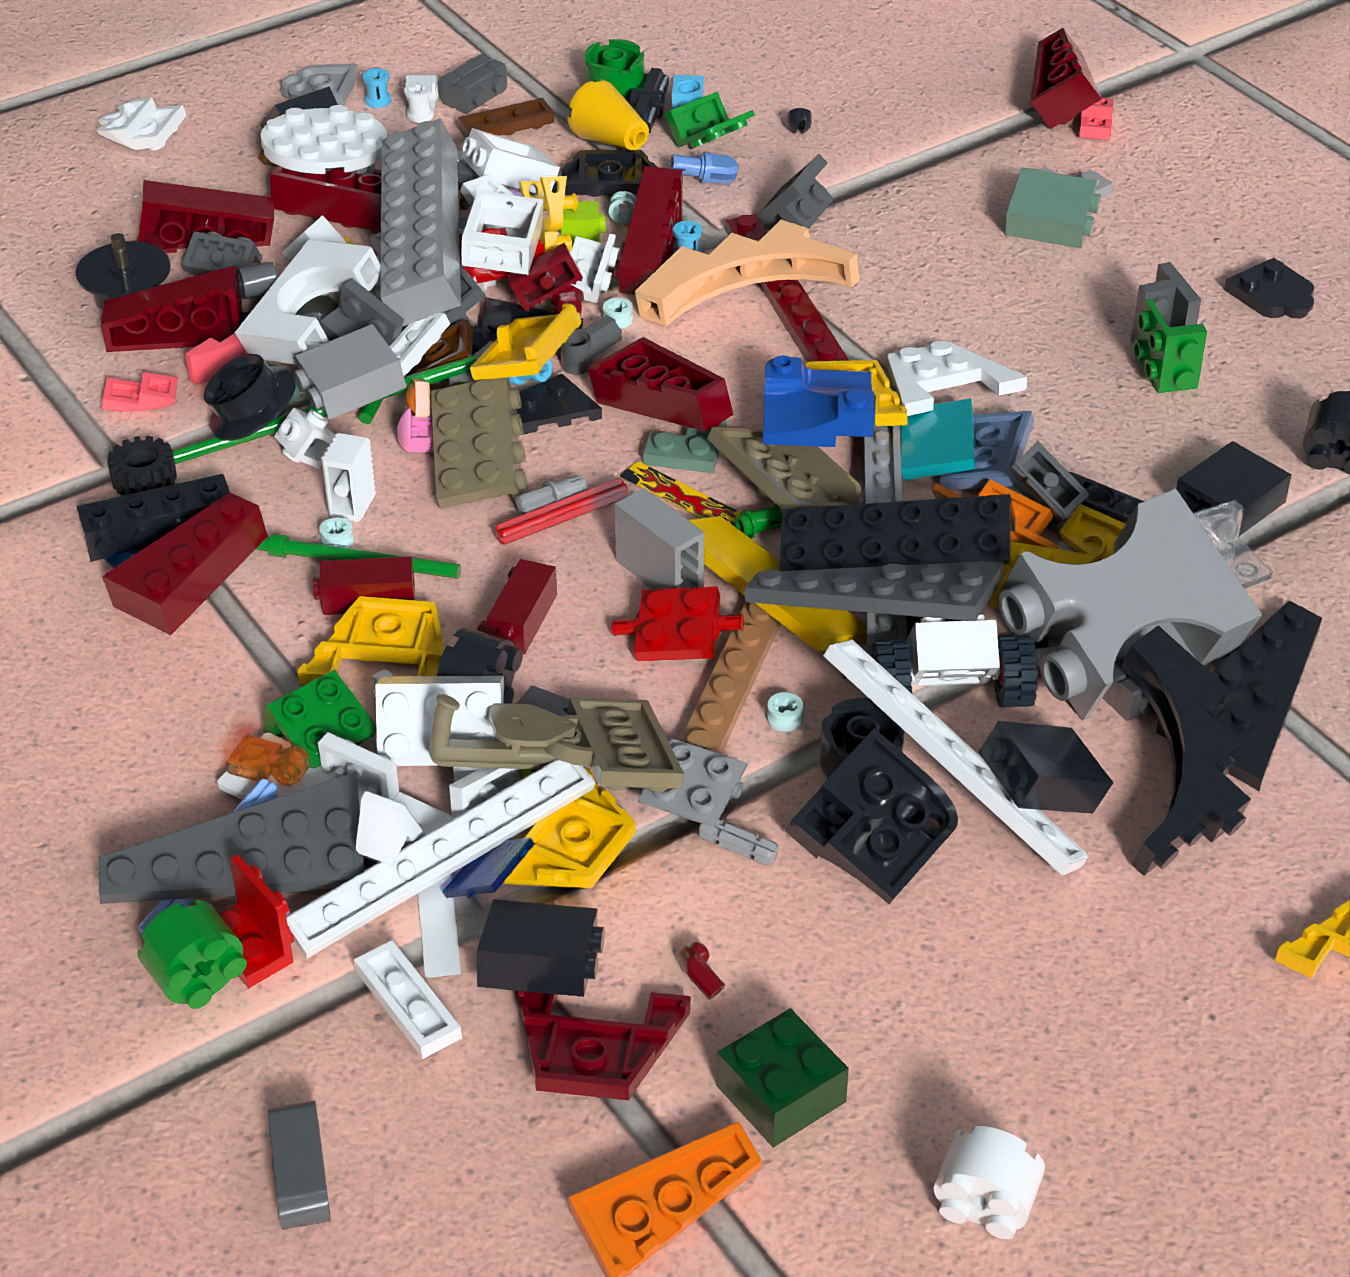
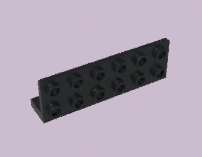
(898, 533)

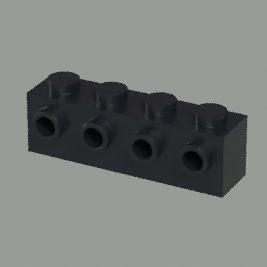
(145, 516)

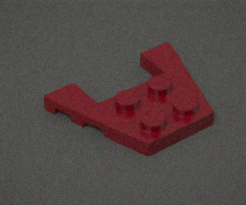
(595, 1054)

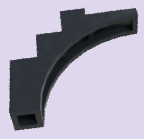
(1201, 750)

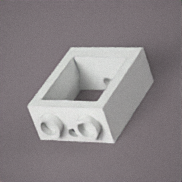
(507, 159)
(502, 251)

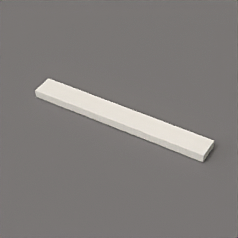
(954, 755)
(437, 855)

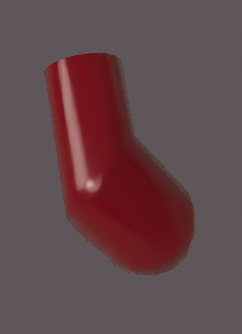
(694, 962)

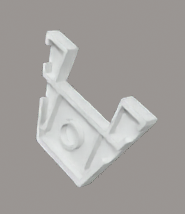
(945, 366)

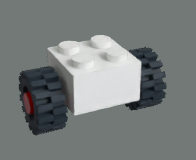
(963, 655)

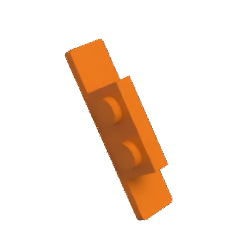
(1029, 515)

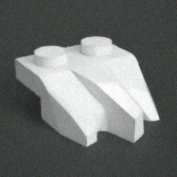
(141, 124)

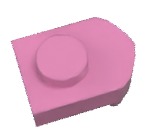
(415, 433)

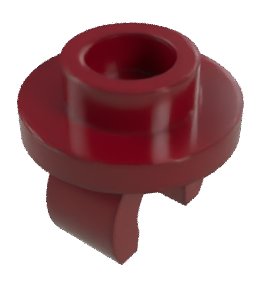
(569, 296)

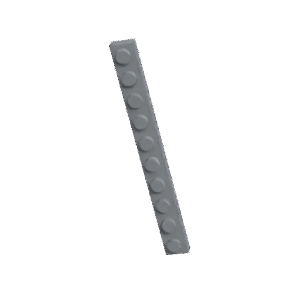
(882, 485)

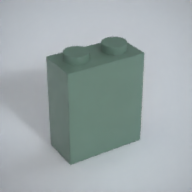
(1052, 208)

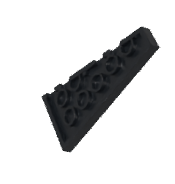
(1262, 687)

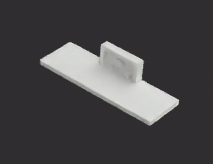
(340, 758)

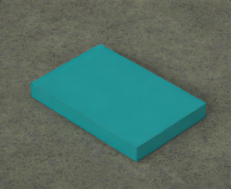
(939, 441)

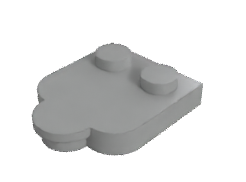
(315, 77)

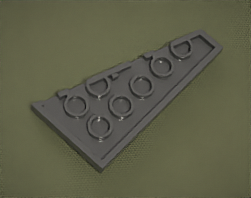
(920, 590)
(293, 840)

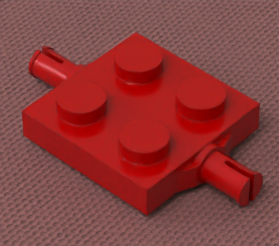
(677, 624)

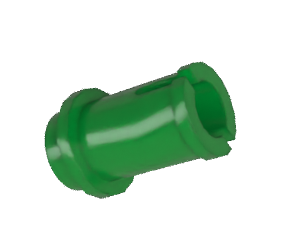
(758, 521)

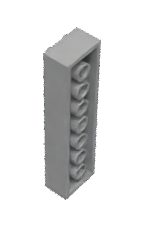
(420, 222)

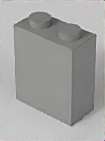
(349, 372)
(658, 543)

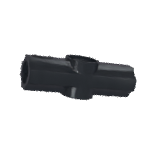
(650, 96)

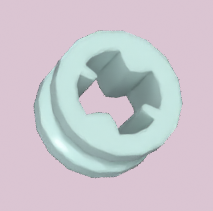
(615, 213)
(620, 310)
(336, 532)
(785, 712)

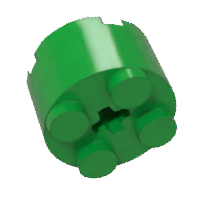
(616, 63)
(191, 953)

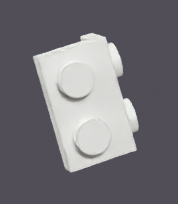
(593, 263)

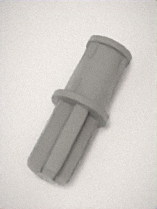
(550, 493)

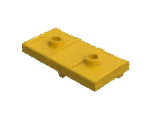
(526, 345)

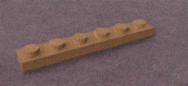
(731, 681)

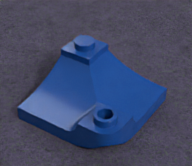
(815, 405)

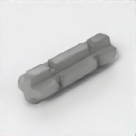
(740, 842)

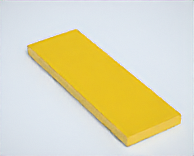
(740, 558)

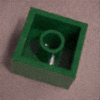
(782, 1077)

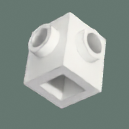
(304, 437)

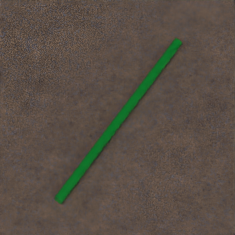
(214, 444)

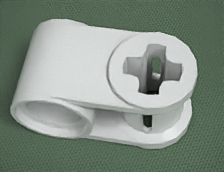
(422, 95)

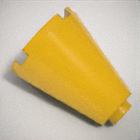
(606, 117)

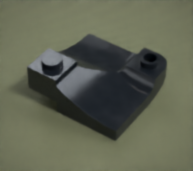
(875, 817)

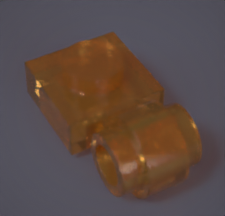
(260, 758)

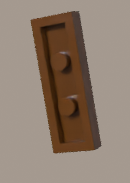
(509, 118)

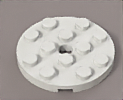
(323, 139)

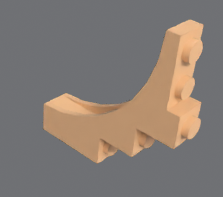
(740, 261)

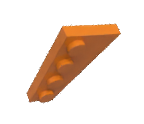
(654, 1202)

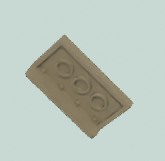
(477, 442)
(786, 473)

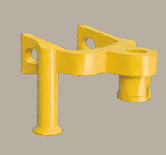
(555, 204)

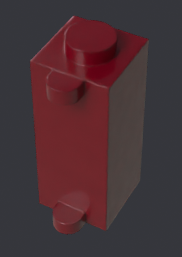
(346, 580)
(522, 603)

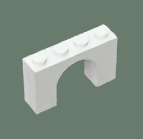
(317, 269)

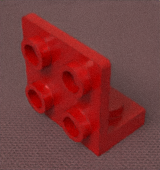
(258, 923)

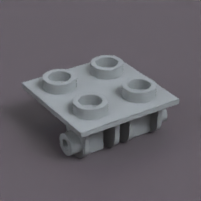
(706, 788)

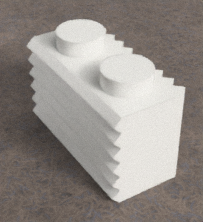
(348, 476)

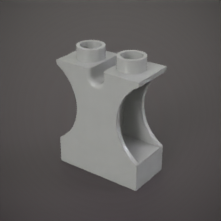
(1159, 575)

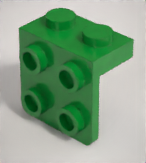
(703, 121)
(1169, 354)
(319, 709)

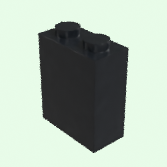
(1237, 476)
(1045, 767)
(539, 948)

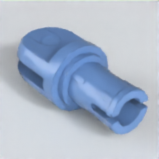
(707, 167)

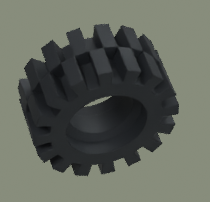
(141, 465)

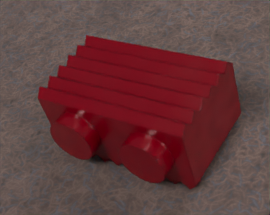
(546, 277)

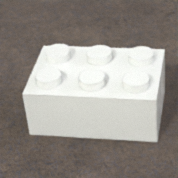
(407, 710)

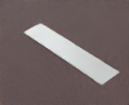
(438, 931)

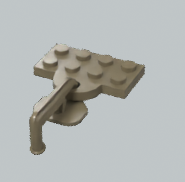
(609, 735)

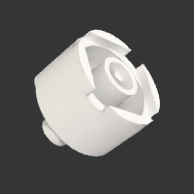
(988, 1180)

